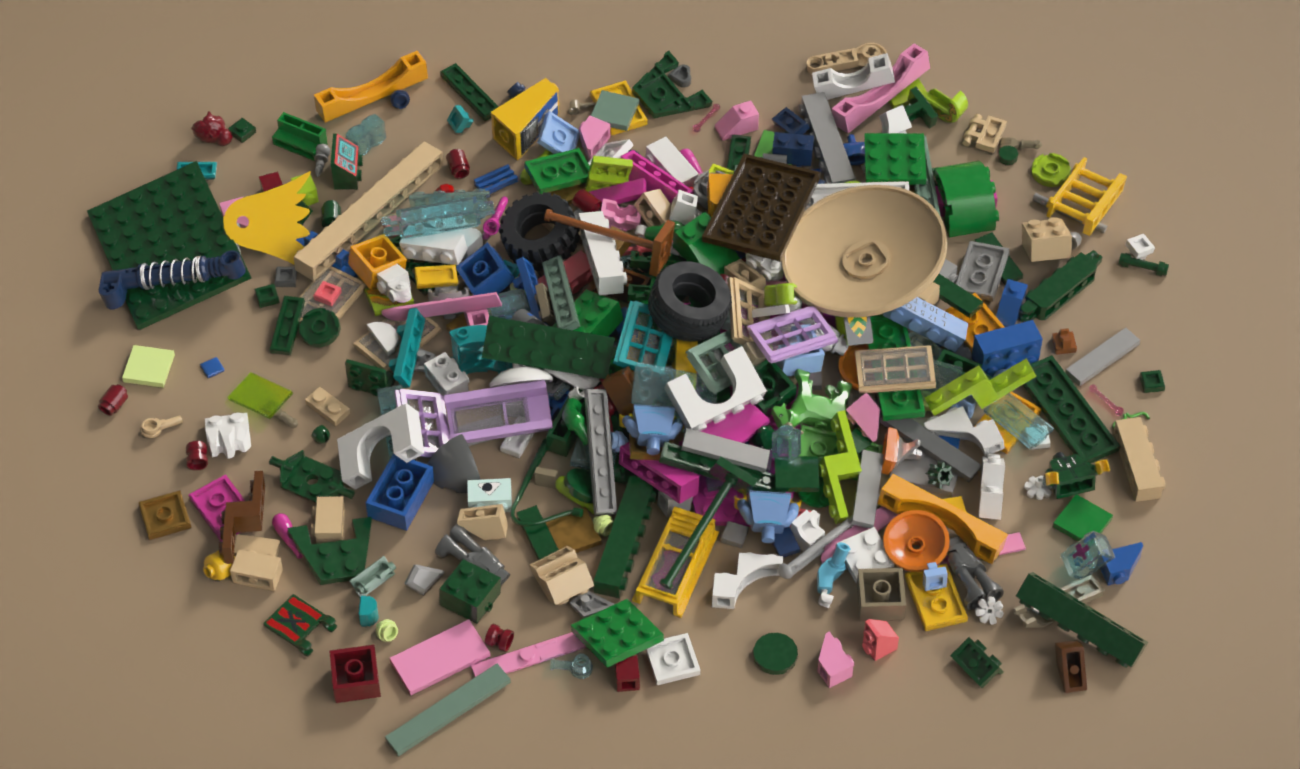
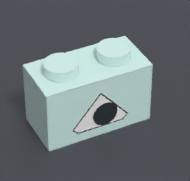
(490, 492)

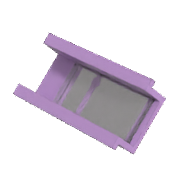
(499, 411)

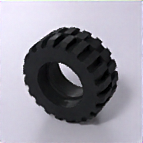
(529, 213)

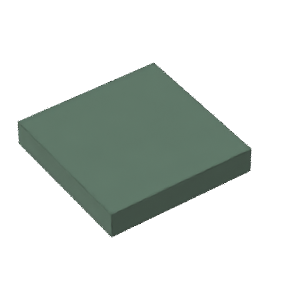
(615, 109)

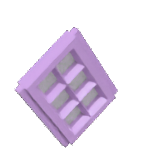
(792, 334)
(431, 416)

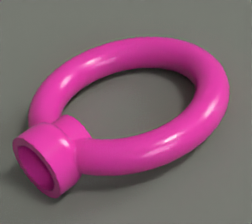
(491, 225)

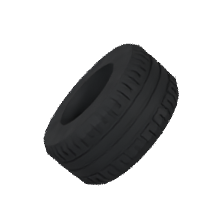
(682, 320)

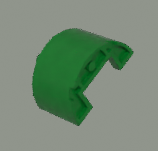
(967, 198)

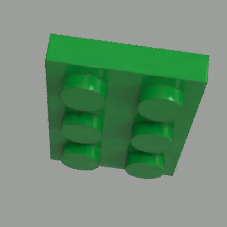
(558, 170)

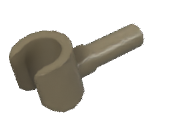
(575, 106)

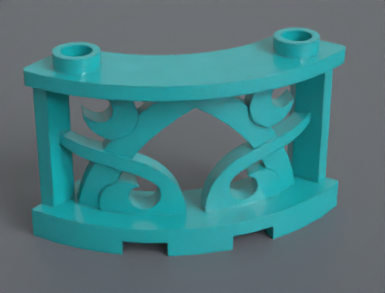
(468, 350)

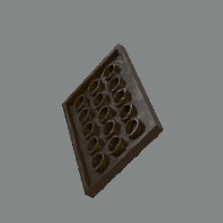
(761, 207)

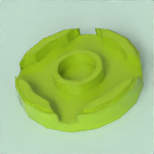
(1050, 170)

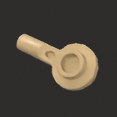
(152, 427)

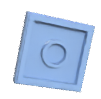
(557, 134)

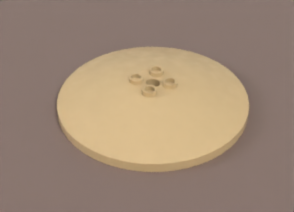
(859, 223)

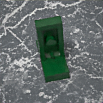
(920, 108)

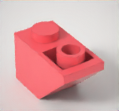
(879, 639)

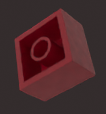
(355, 673)

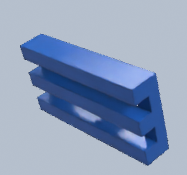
(495, 178)

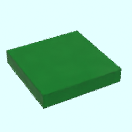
(1081, 518)

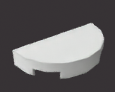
(768, 311)
(384, 335)

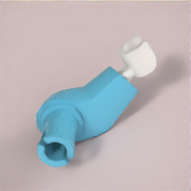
(829, 572)

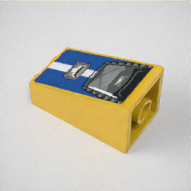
(520, 119)

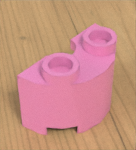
(620, 217)

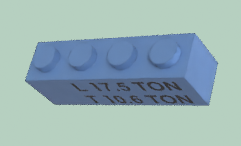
(931, 323)

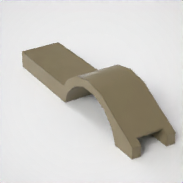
(1083, 589)

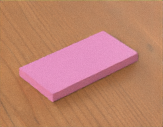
(439, 657)

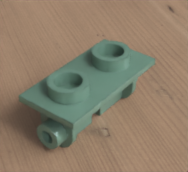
(373, 576)

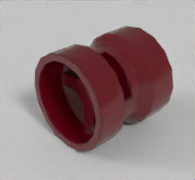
(196, 455)
(499, 637)

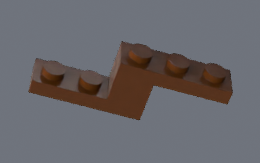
(242, 517)

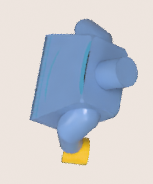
(652, 426)
(768, 512)

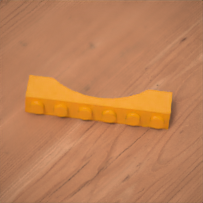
(340, 101)
(980, 537)

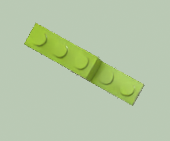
(980, 387)
(839, 467)

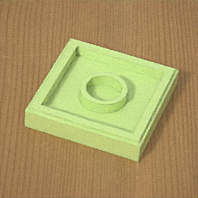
(148, 366)

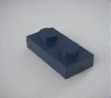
(790, 122)

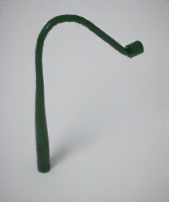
(577, 512)

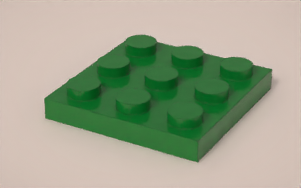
(895, 158)
(617, 632)

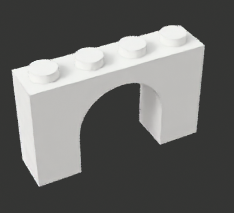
(697, 413)
(358, 445)

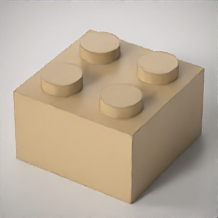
(1046, 239)

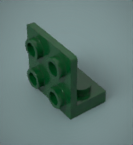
(367, 377)

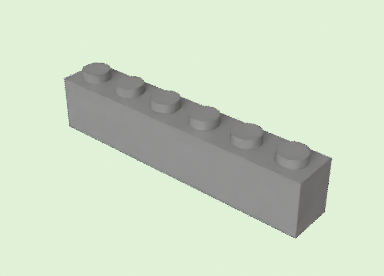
(827, 140)

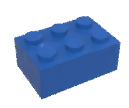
(1007, 347)
(400, 492)

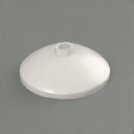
(520, 374)

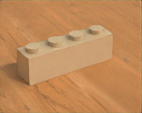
(1139, 459)

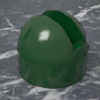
(321, 434)

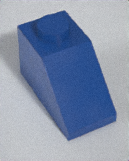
(1011, 302)
(1122, 566)

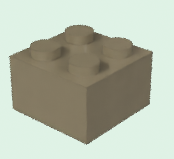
(881, 594)

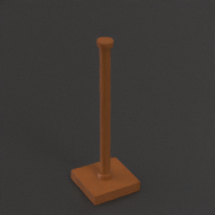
(660, 246)

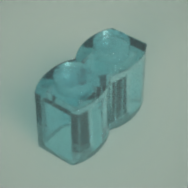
(367, 134)

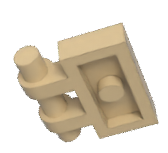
(990, 135)

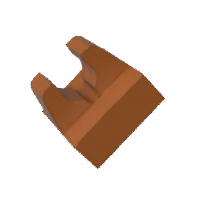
(1064, 342)

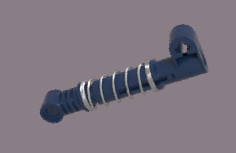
(115, 283)

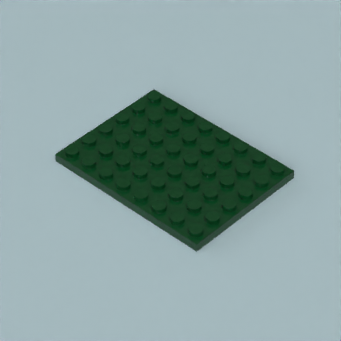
(160, 223)

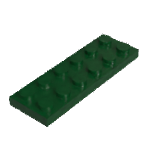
(548, 347)
(1070, 412)

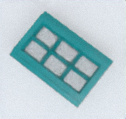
(641, 339)

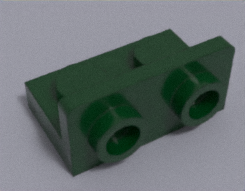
(976, 662)

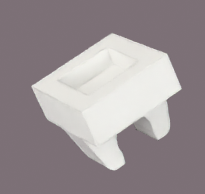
(1140, 246)

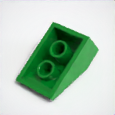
(689, 245)

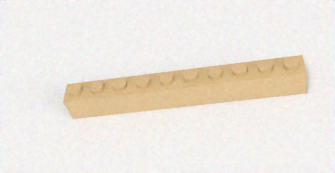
(368, 210)

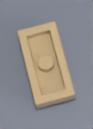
(327, 406)

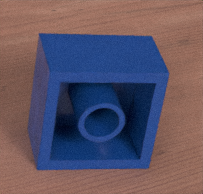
(485, 271)

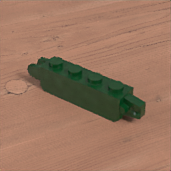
(1060, 287)

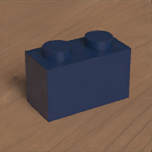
(796, 147)

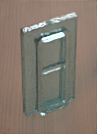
(1019, 420)

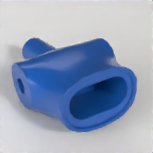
(855, 150)

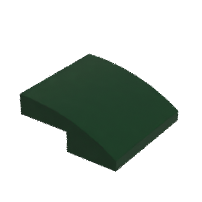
(797, 475)

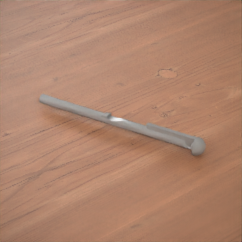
(788, 570)

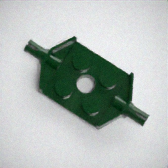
(300, 469)

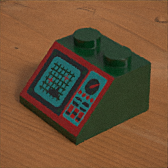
(345, 164)

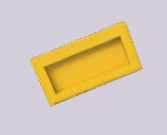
(436, 276)

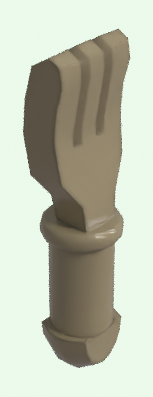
(1020, 144)
(283, 416)

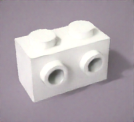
(446, 375)

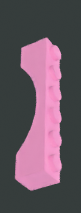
(855, 110)

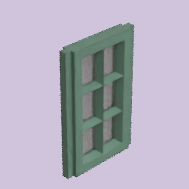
(707, 359)

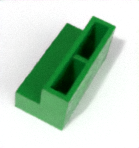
(298, 136)

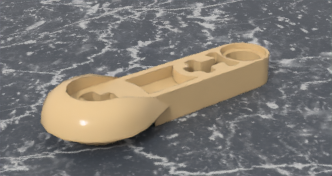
(846, 58)

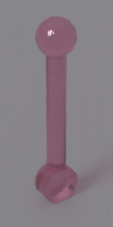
(697, 127)
(1118, 410)

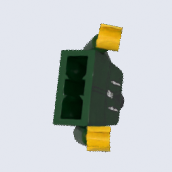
(1072, 474)

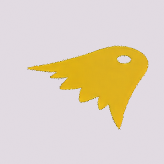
(271, 220)

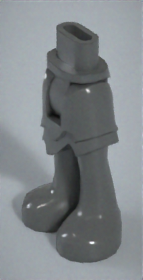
(478, 556)
(966, 567)

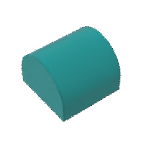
(368, 611)

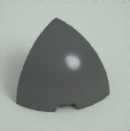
(454, 465)

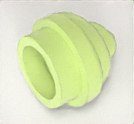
(603, 524)
(386, 630)

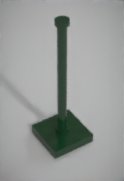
(732, 477)

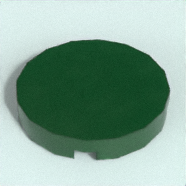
(319, 327)
(579, 484)
(775, 653)

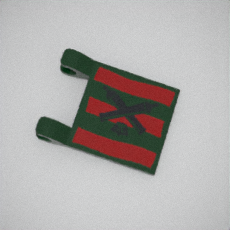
(296, 620)

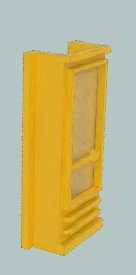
(672, 541)

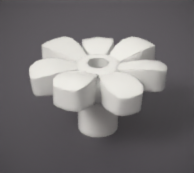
(1036, 487)
(989, 610)

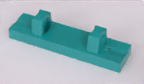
(411, 337)

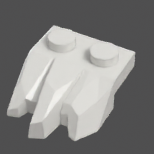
(228, 434)

